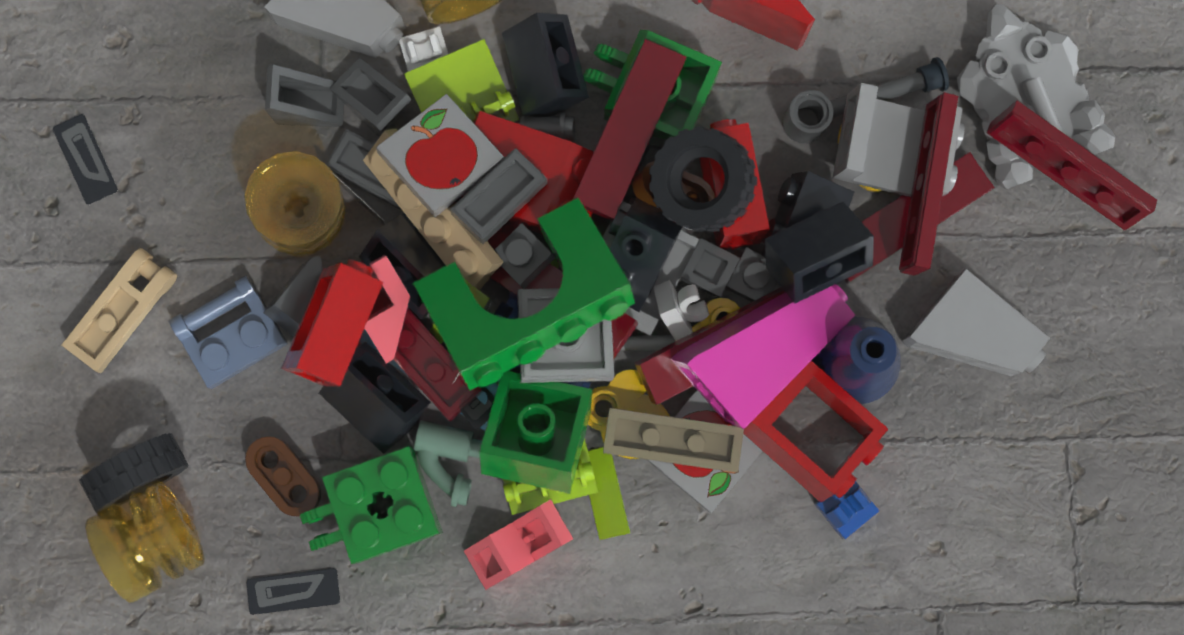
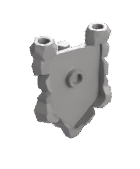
(1041, 75)

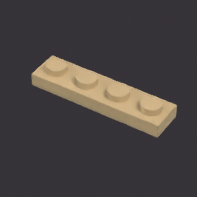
(443, 232)

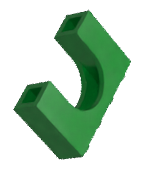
(490, 345)

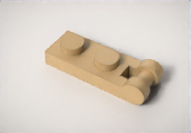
(118, 311)

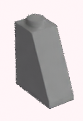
(351, 24)
(978, 329)

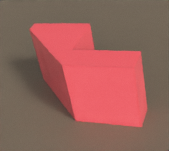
(386, 324)
(518, 544)

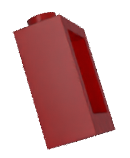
(754, 224)
(333, 323)
(792, 459)

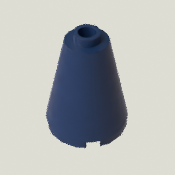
(862, 359)

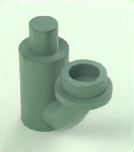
(448, 442)

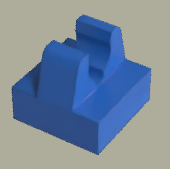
(849, 511)

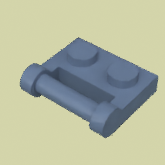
(235, 345)

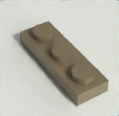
(673, 440)

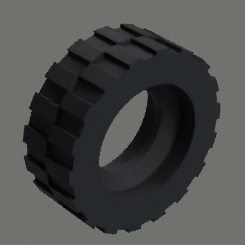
(668, 172)
(133, 471)

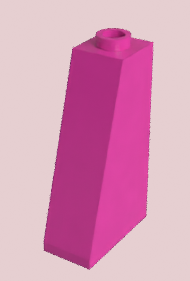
(762, 352)

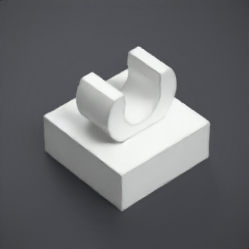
(423, 47)
(676, 308)

